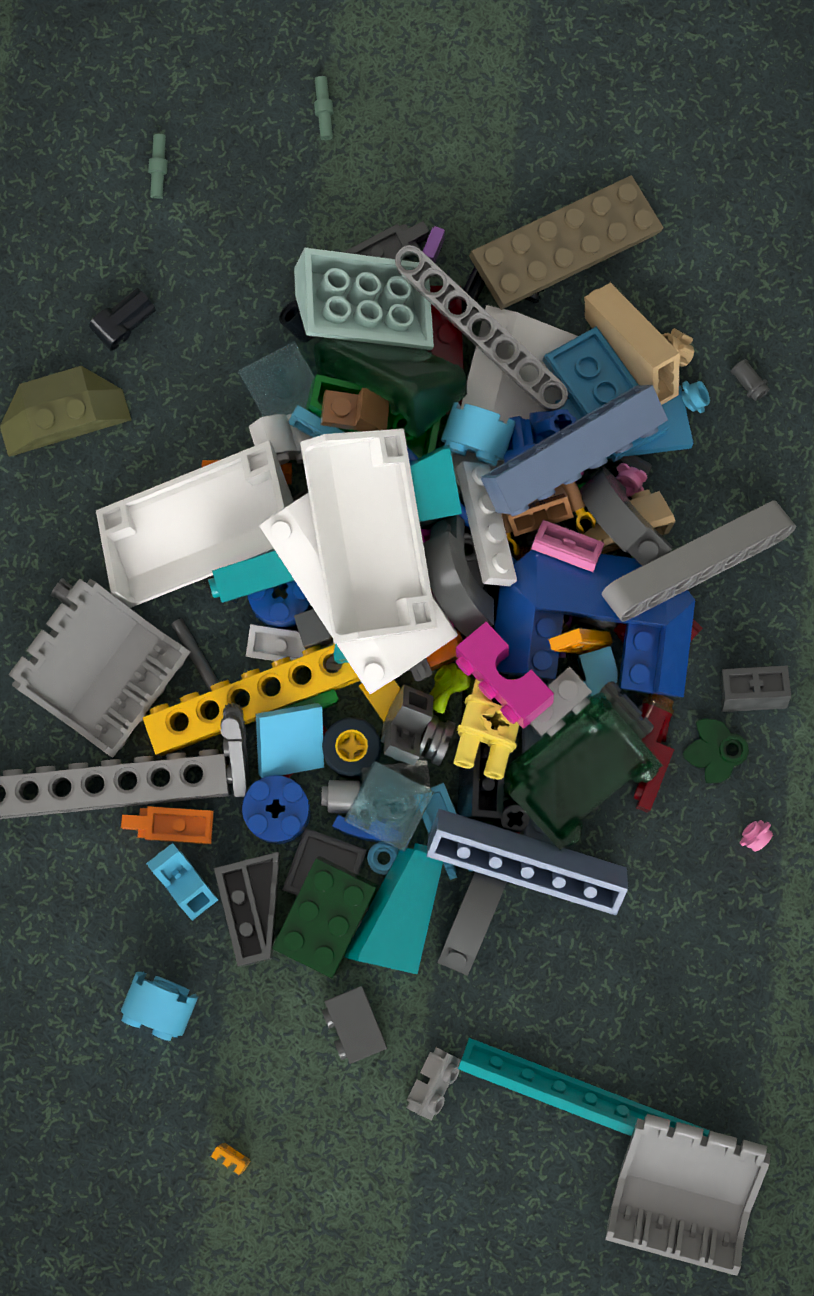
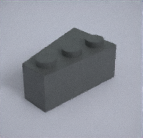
(250, 906)

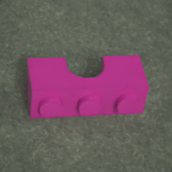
(520, 698)

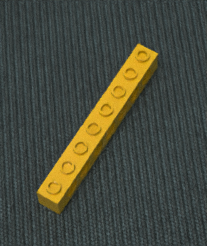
(161, 720)

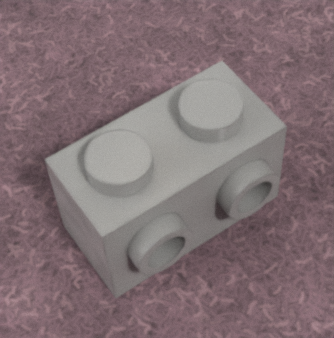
(569, 696)

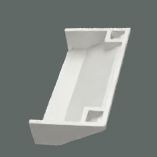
(495, 390)
(191, 525)
(368, 534)
(373, 659)

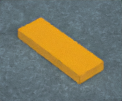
(581, 641)

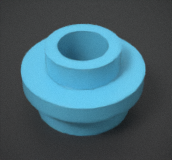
(373, 854)

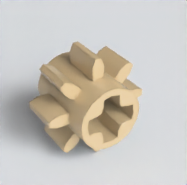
(681, 343)

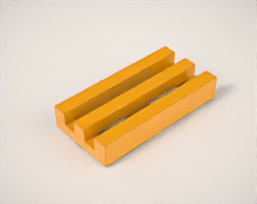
(231, 1156)

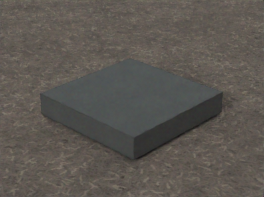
(317, 844)

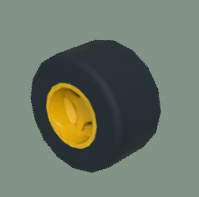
(345, 739)

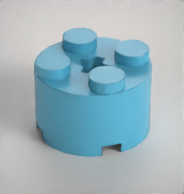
(477, 432)
(158, 1006)

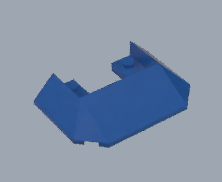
(549, 588)

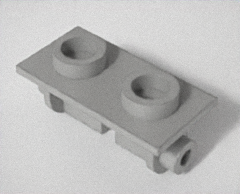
(428, 1098)

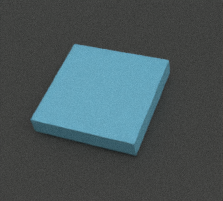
(290, 740)

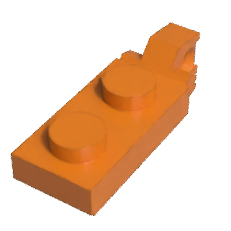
(171, 824)

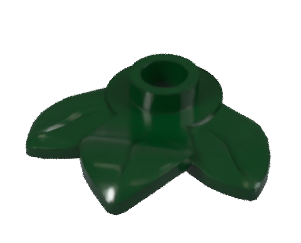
(711, 750)

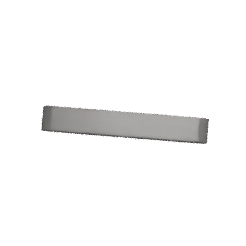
(476, 313)
(698, 561)

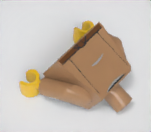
(552, 509)

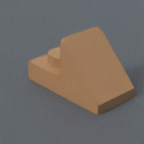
(355, 411)

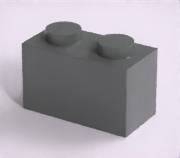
(354, 1024)

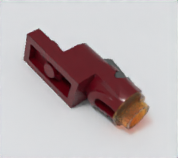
(659, 712)

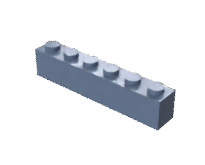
(574, 449)
(527, 862)

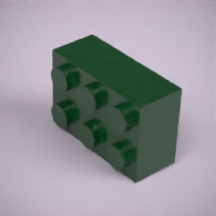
(325, 916)

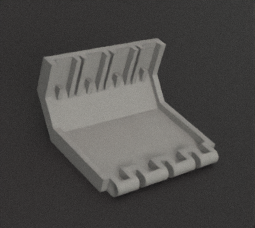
(98, 666)
(686, 1193)

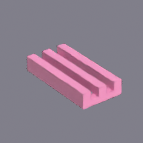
(564, 546)

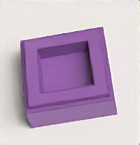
(434, 243)

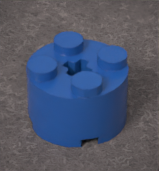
(279, 611)
(263, 796)

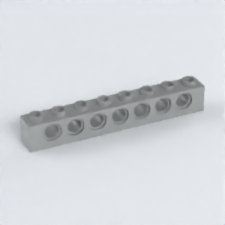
(211, 785)

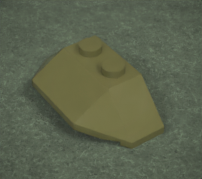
(61, 409)

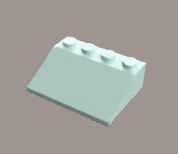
(361, 300)

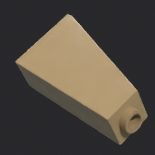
(635, 341)

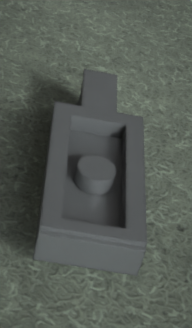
(391, 241)

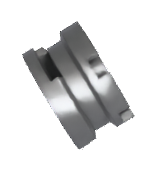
(436, 740)

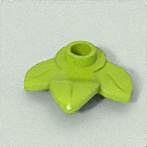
(448, 681)

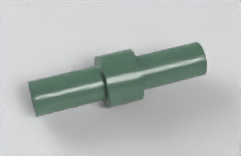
(323, 108)
(158, 166)

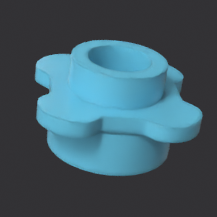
(695, 396)

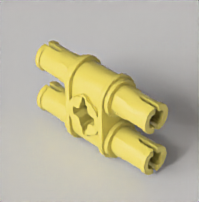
(477, 729)

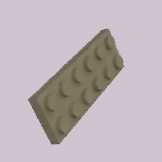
(565, 242)

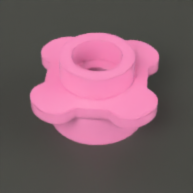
(631, 478)
(756, 835)

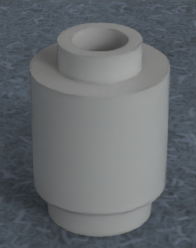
(339, 795)

